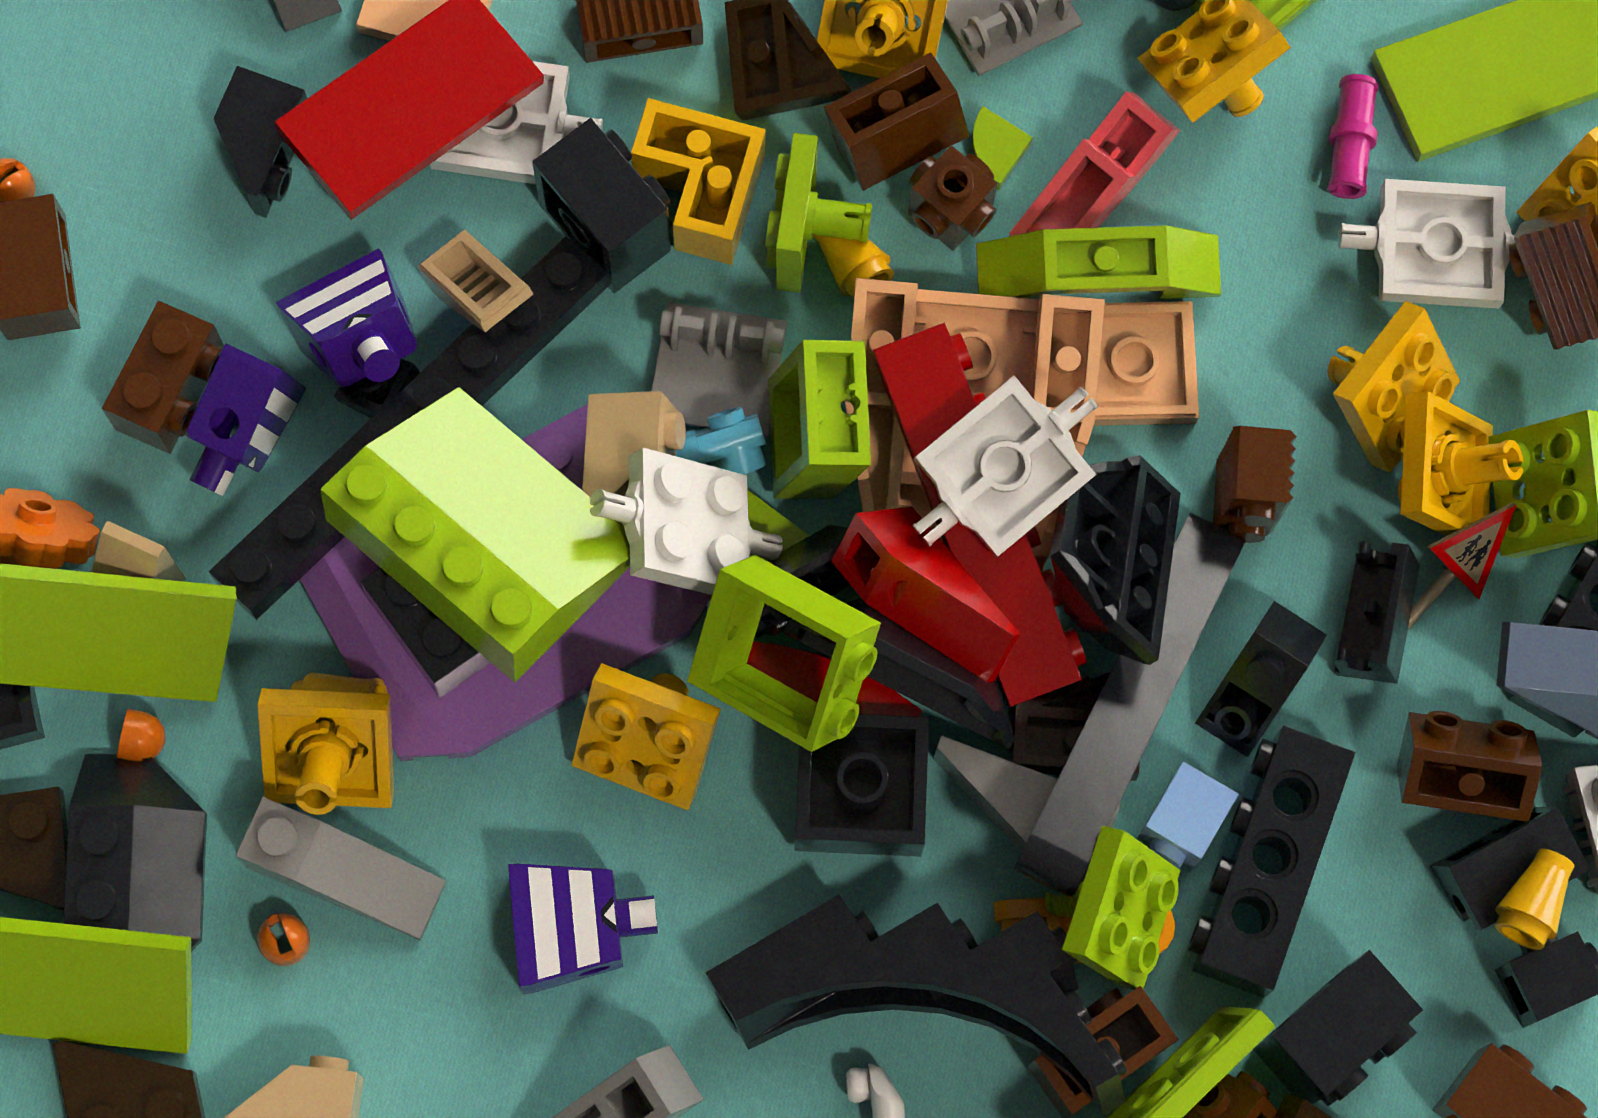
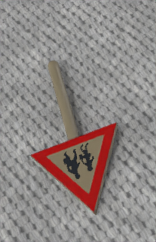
(1467, 556)

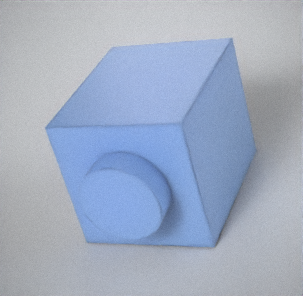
(1187, 816)

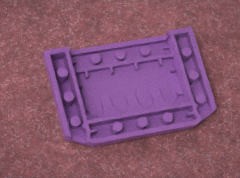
(619, 630)

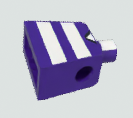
(352, 322)
(246, 394)
(571, 923)

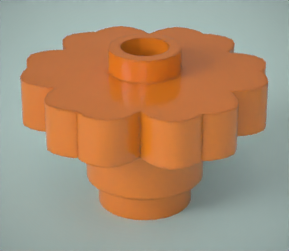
(44, 530)

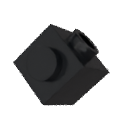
(1550, 978)

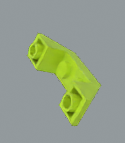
(1101, 261)

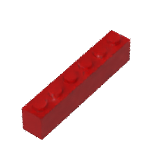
(928, 397)

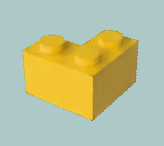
(713, 167)

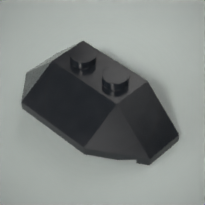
(1117, 555)
(925, 676)
(134, 850)

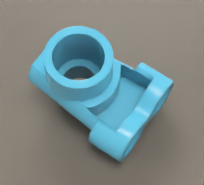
(729, 441)

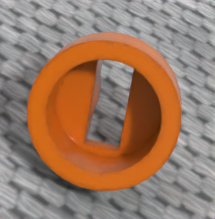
(17, 185)
(140, 736)
(296, 933)

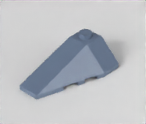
(1552, 670)

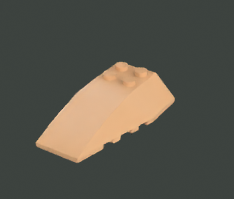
(1042, 342)

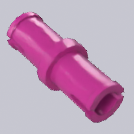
(1353, 136)

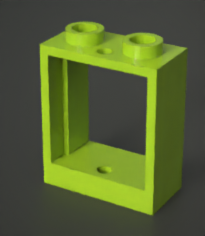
(812, 440)
(727, 640)

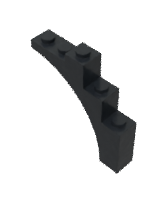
(840, 966)

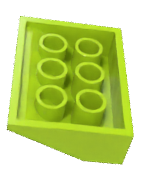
(478, 529)

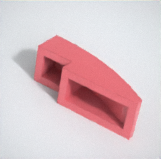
(1101, 169)

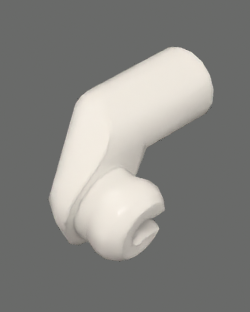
(874, 1085)

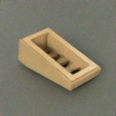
(473, 281)

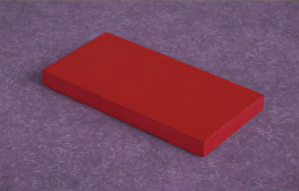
(408, 103)

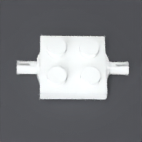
(519, 134)
(1437, 243)
(1005, 466)
(684, 520)

